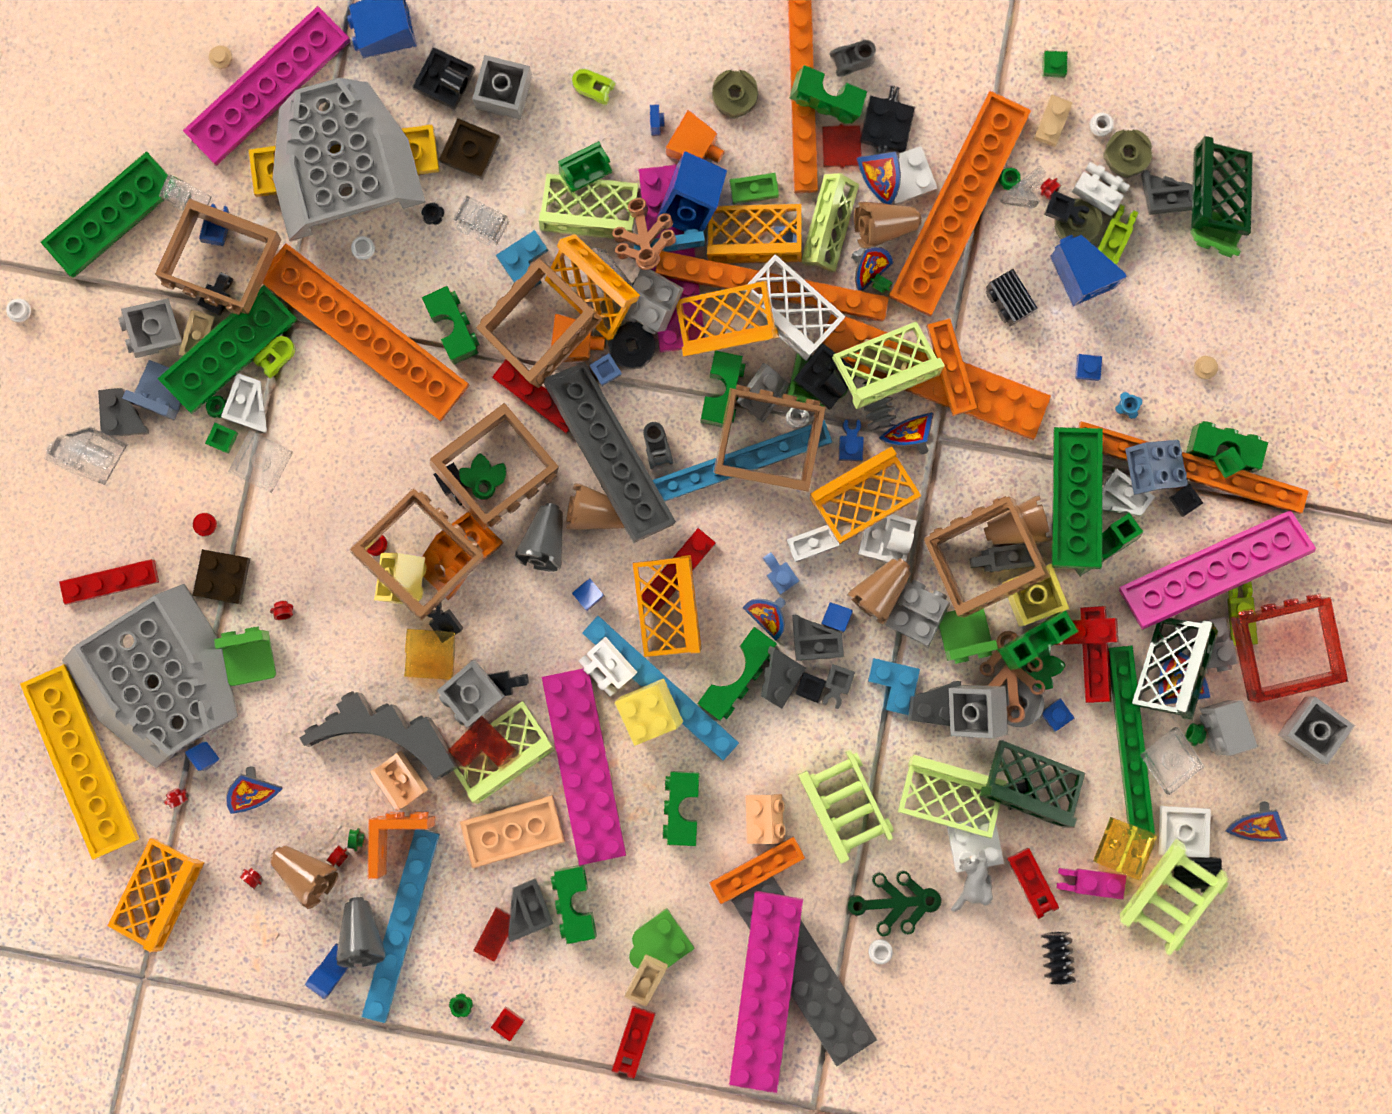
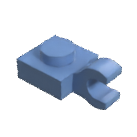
(781, 576)

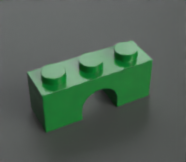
(809, 92)
(443, 306)
(727, 369)
(1206, 439)
(1117, 537)
(1039, 638)
(680, 830)
(576, 925)

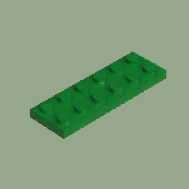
(107, 215)
(226, 351)
(1077, 498)

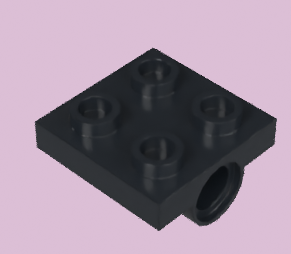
(444, 78)
(822, 377)

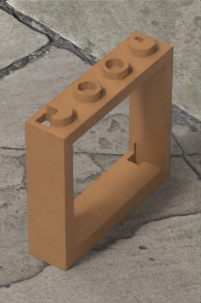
(180, 237)
(562, 347)
(787, 401)
(471, 436)
(438, 516)
(998, 593)

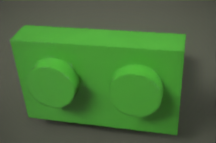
(1222, 240)
(966, 636)
(247, 656)

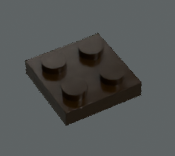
(470, 148)
(221, 576)

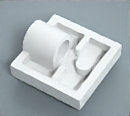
(888, 538)

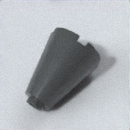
(543, 540)
(359, 936)

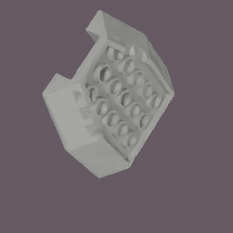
(372, 156)
(175, 646)

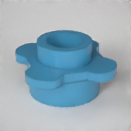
(1135, 403)

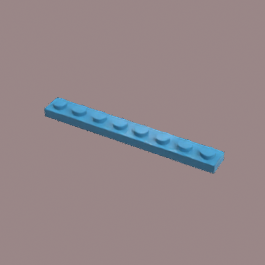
(749, 458)
(692, 715)
(401, 925)

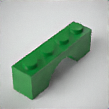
(719, 699)

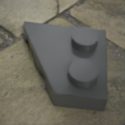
(1166, 194)
(118, 415)
(815, 641)
(780, 677)
(932, 705)
(527, 910)

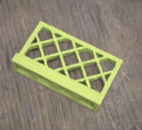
(582, 224)
(900, 379)
(516, 765)
(951, 775)

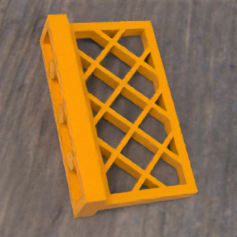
(759, 251)
(598, 274)
(731, 339)
(855, 477)
(688, 606)
(169, 909)

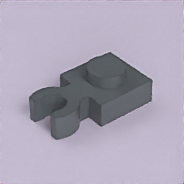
(839, 682)

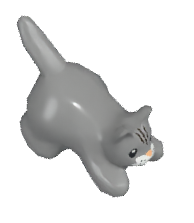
(977, 884)

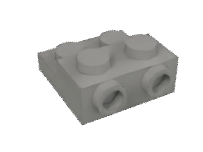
(656, 301)
(149, 328)
(918, 612)
(1223, 652)
(470, 694)

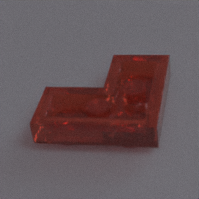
(481, 738)

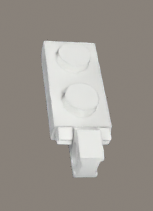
(815, 542)

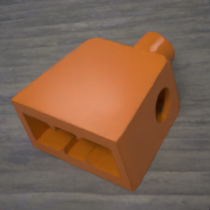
(695, 138)
(583, 350)

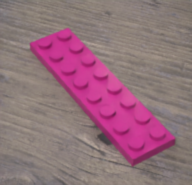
(267, 85)
(654, 185)
(1216, 569)
(583, 766)
(766, 991)

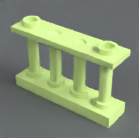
(822, 803)
(1162, 875)

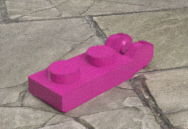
(1094, 883)

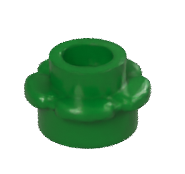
(1009, 173)
(881, 283)
(211, 406)
(1196, 734)
(355, 839)
(456, 1010)

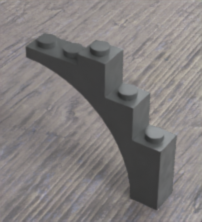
(357, 717)

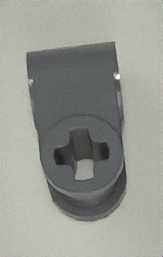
(849, 60)
(657, 446)

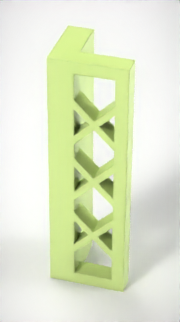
(826, 218)

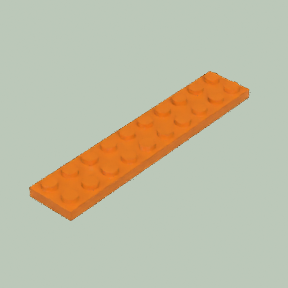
(960, 203)
(364, 332)
(997, 398)

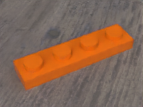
(954, 372)
(757, 870)

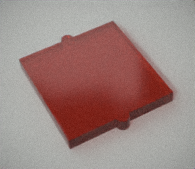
(841, 145)

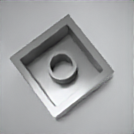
(502, 87)
(978, 711)
(1228, 728)
(1316, 730)

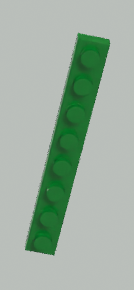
(1130, 738)

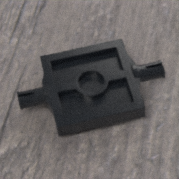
(887, 123)

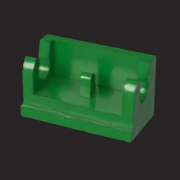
(584, 167)

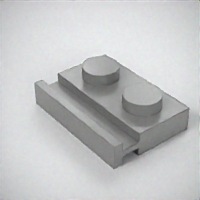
(764, 379)

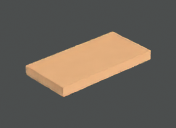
(512, 831)

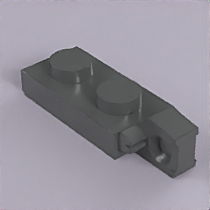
(1003, 558)

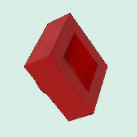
(507, 1023)

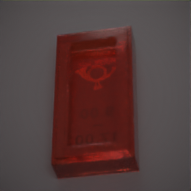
(494, 935)

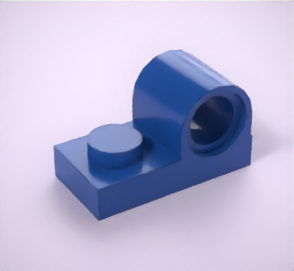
(326, 975)

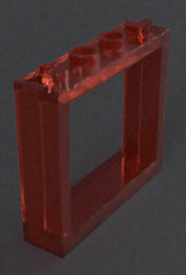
(1247, 659)

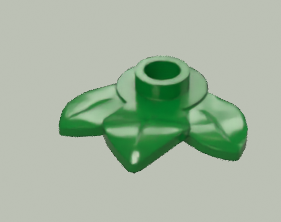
(482, 473)
(1051, 667)

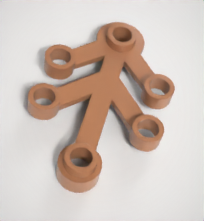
(647, 257)
(1011, 676)

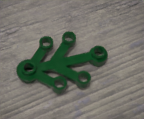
(898, 902)

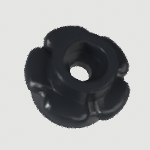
(428, 209)

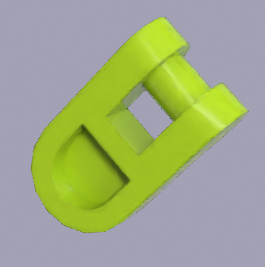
(585, 82)
(282, 349)

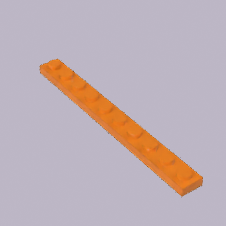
(802, 117)
(730, 276)
(1207, 473)

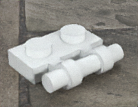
(1098, 193)
(612, 665)

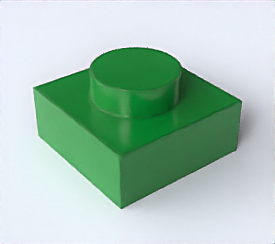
(1054, 64)
(221, 438)
(1229, 462)

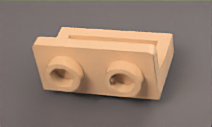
(399, 781)
(765, 819)

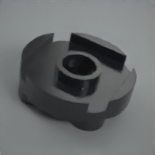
(632, 359)

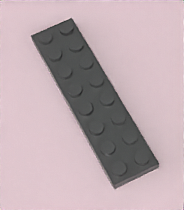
(609, 452)
(818, 989)

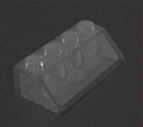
(87, 453)

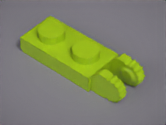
(1117, 235)
(1236, 605)

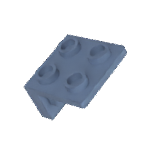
(153, 394)
(1156, 466)

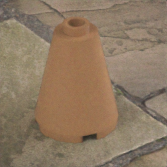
(883, 222)
(591, 510)
(1005, 531)
(881, 589)
(304, 875)

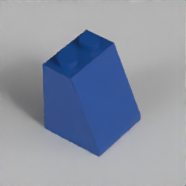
(381, 26)
(693, 193)
(1084, 269)

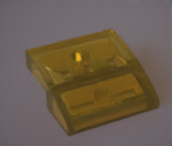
(429, 654)
(1125, 848)

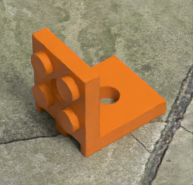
(452, 557)
(378, 836)

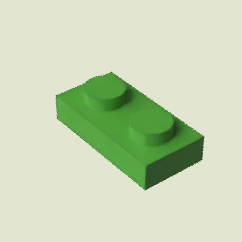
(754, 188)

